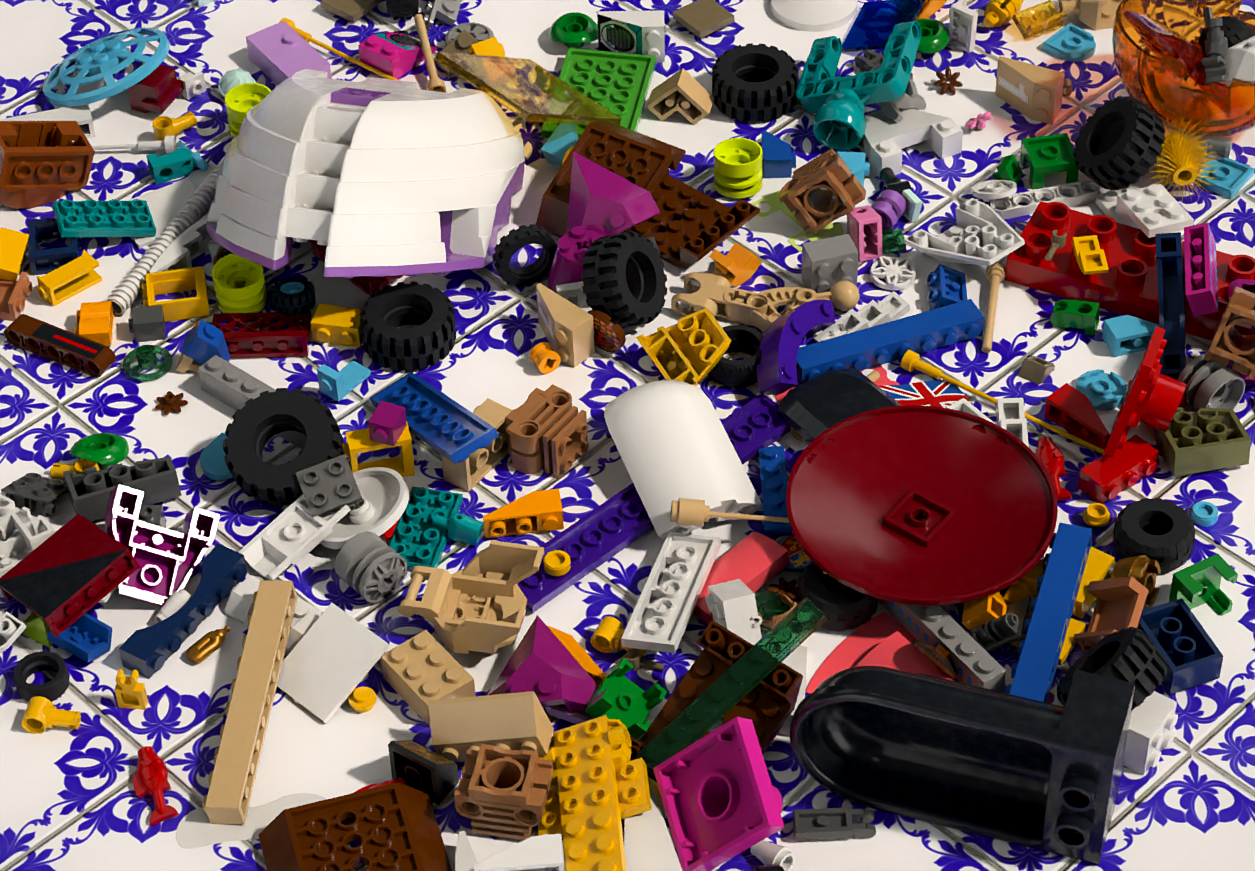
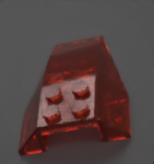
(1171, 46)

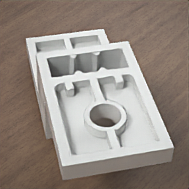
(1145, 208)

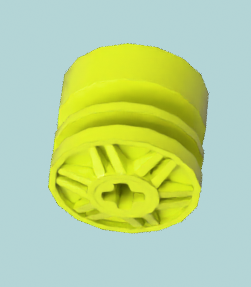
(240, 101)
(738, 167)
(239, 285)

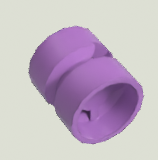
(890, 207)

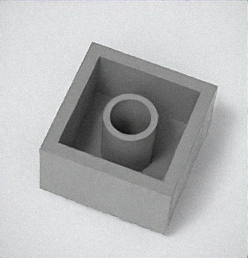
(829, 262)

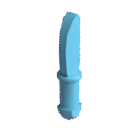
(197, 159)

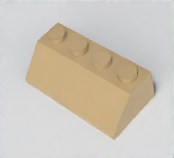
(499, 720)

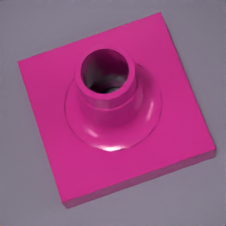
(719, 796)

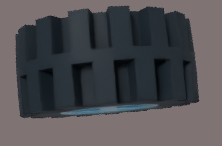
(293, 296)

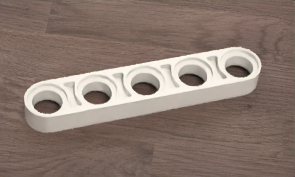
(1053, 193)

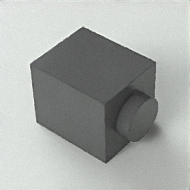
(148, 323)

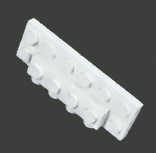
(670, 592)

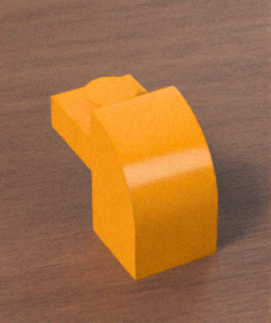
(737, 265)

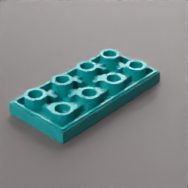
(103, 218)
(415, 535)

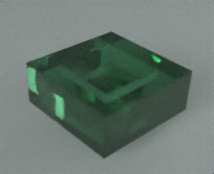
(893, 241)

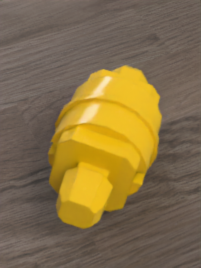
(1001, 12)

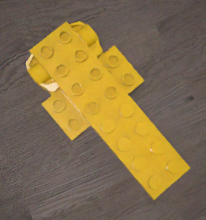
(592, 792)

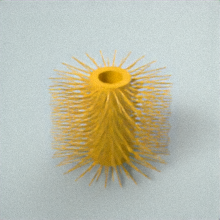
(1181, 161)

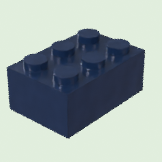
(1184, 643)

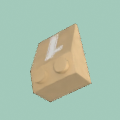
(1030, 89)
(565, 326)

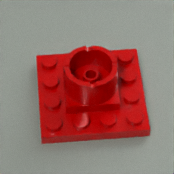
(1150, 397)

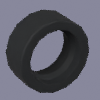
(37, 662)

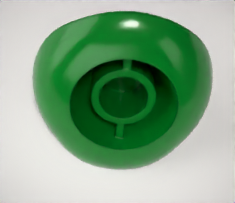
(574, 30)
(933, 35)
(101, 448)

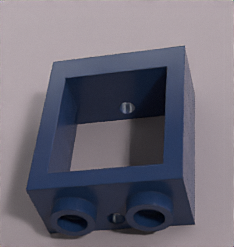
(43, 260)

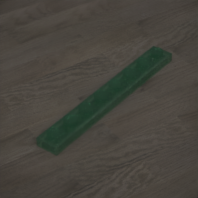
(734, 683)

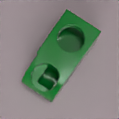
(1076, 315)

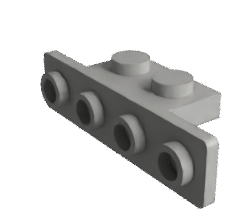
(443, 10)

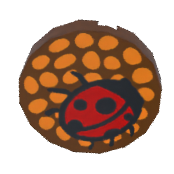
(606, 334)

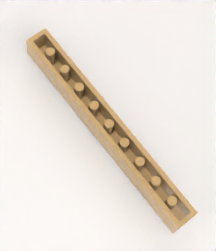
(250, 703)

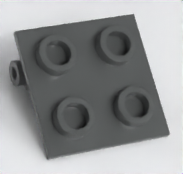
(329, 486)
(35, 493)
(1004, 628)

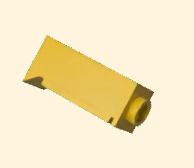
(69, 279)

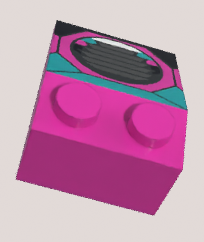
(392, 52)

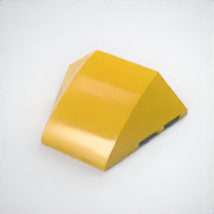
(687, 348)

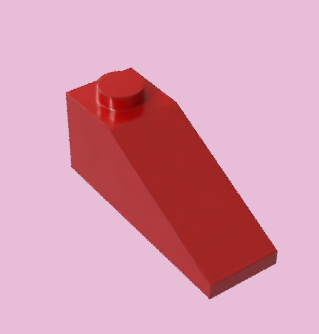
(1076, 415)

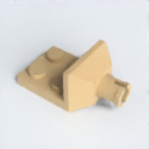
(1094, 13)

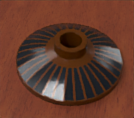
(937, 655)

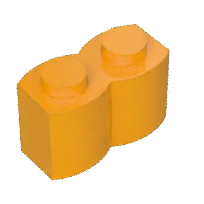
(96, 322)

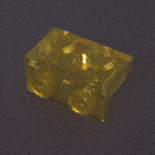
(1038, 19)

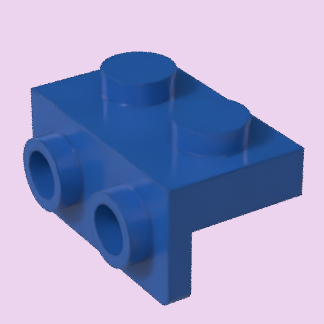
(84, 638)

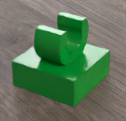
(1008, 170)

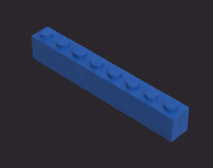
(891, 340)
(1051, 613)

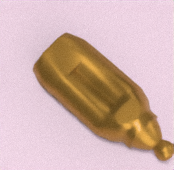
(206, 645)

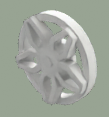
(994, 189)
(892, 272)

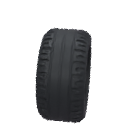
(739, 372)

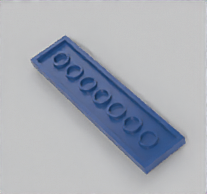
(437, 418)

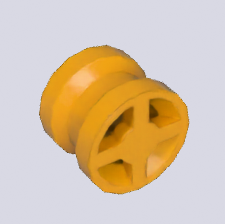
(544, 357)

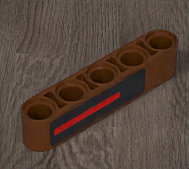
(60, 345)

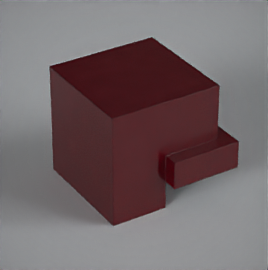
(155, 91)

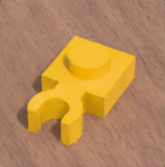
(129, 692)

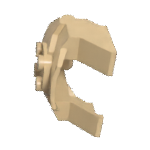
(479, 604)

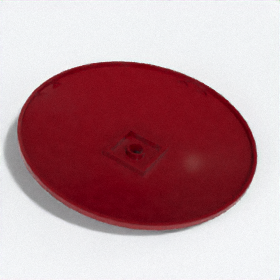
(875, 472)

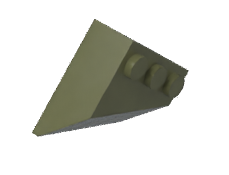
(1203, 441)

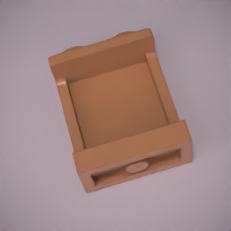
(13, 296)
(1117, 607)

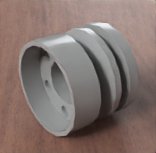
(1211, 384)
(370, 567)

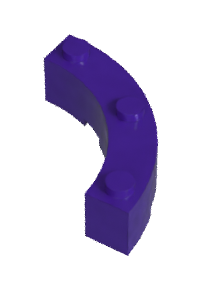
(782, 341)

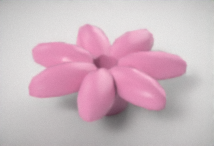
(979, 121)

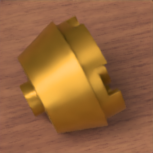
(1142, 570)

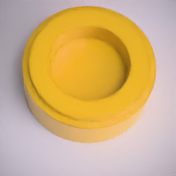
(557, 563)

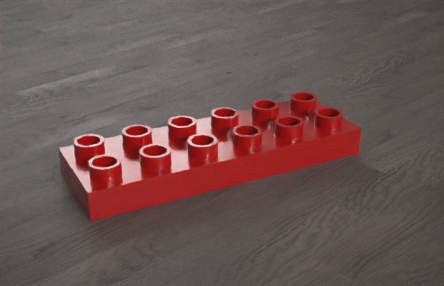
(1132, 278)

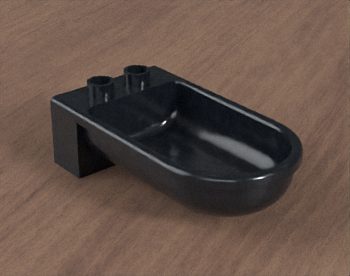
(971, 754)

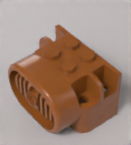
(42, 161)

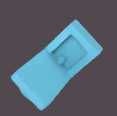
(341, 383)

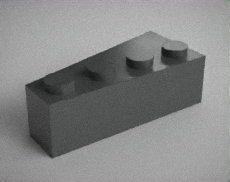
(91, 489)

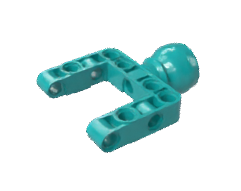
(841, 100)

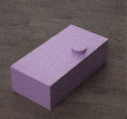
(283, 52)

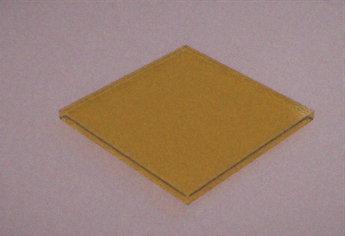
(526, 89)

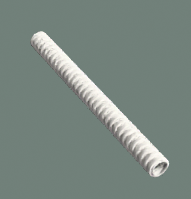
(187, 216)

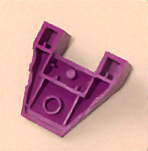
(163, 554)

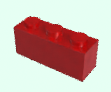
(1112, 475)

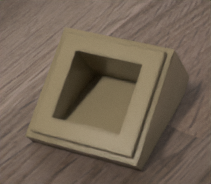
(1036, 369)

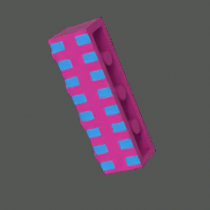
(1200, 269)

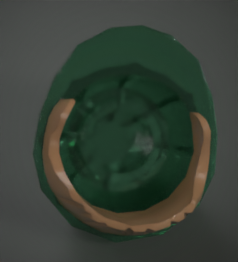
(772, 609)

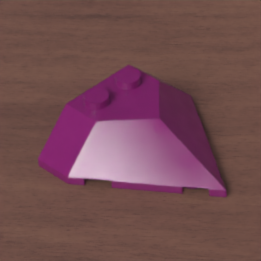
(605, 200)
(547, 669)

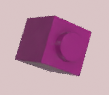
(387, 423)

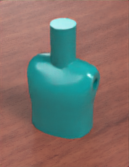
(461, 528)

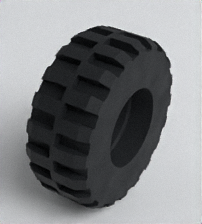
(261, 421)

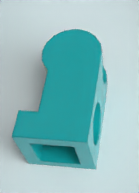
(170, 165)

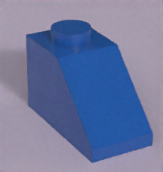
(776, 157)
(204, 342)

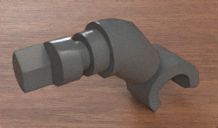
(1215, 49)

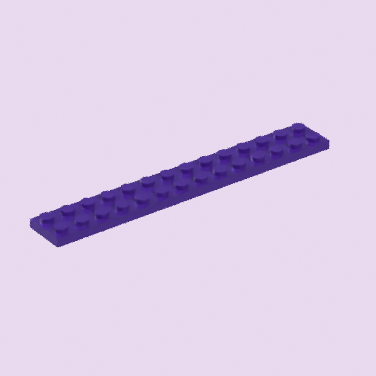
(624, 517)

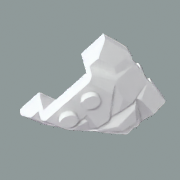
(19, 533)

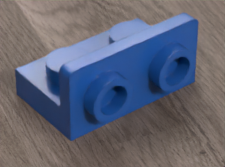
(946, 287)

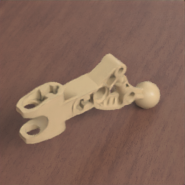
(753, 307)

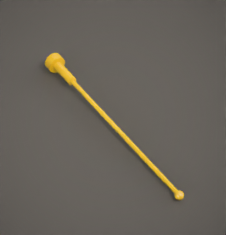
(308, 38)
(911, 361)

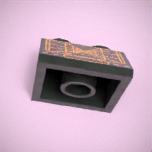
(423, 769)

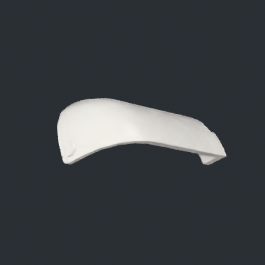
(678, 451)

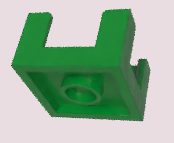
(1047, 156)
(1202, 582)
(624, 700)

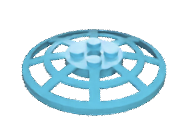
(102, 60)

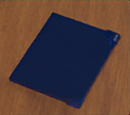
(877, 22)

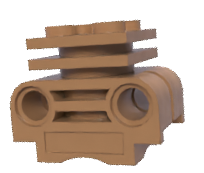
(820, 207)
(1230, 344)
(546, 433)
(503, 791)

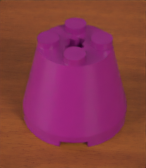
(569, 255)

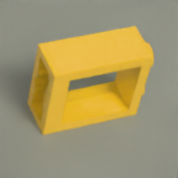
(178, 281)
(359, 442)

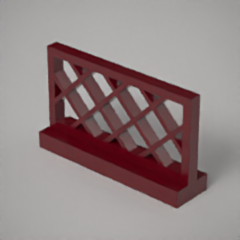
(268, 342)

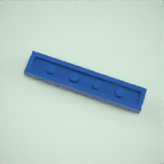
(774, 489)

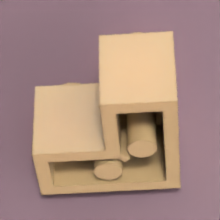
(682, 94)

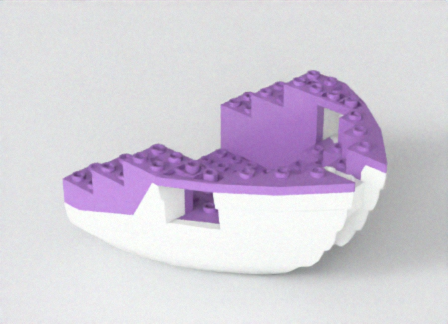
(368, 177)

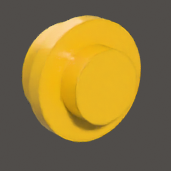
(1096, 515)
(362, 699)

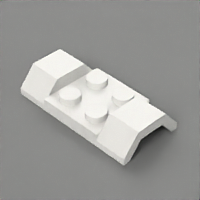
(289, 538)
(241, 604)

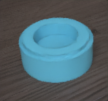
(1204, 514)

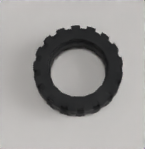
(517, 239)

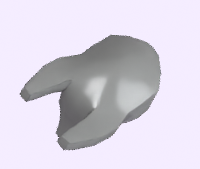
(909, 99)

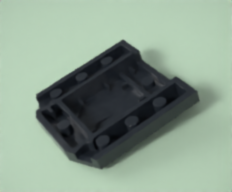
(829, 400)

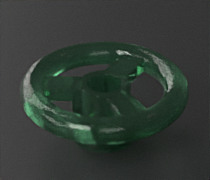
(147, 360)

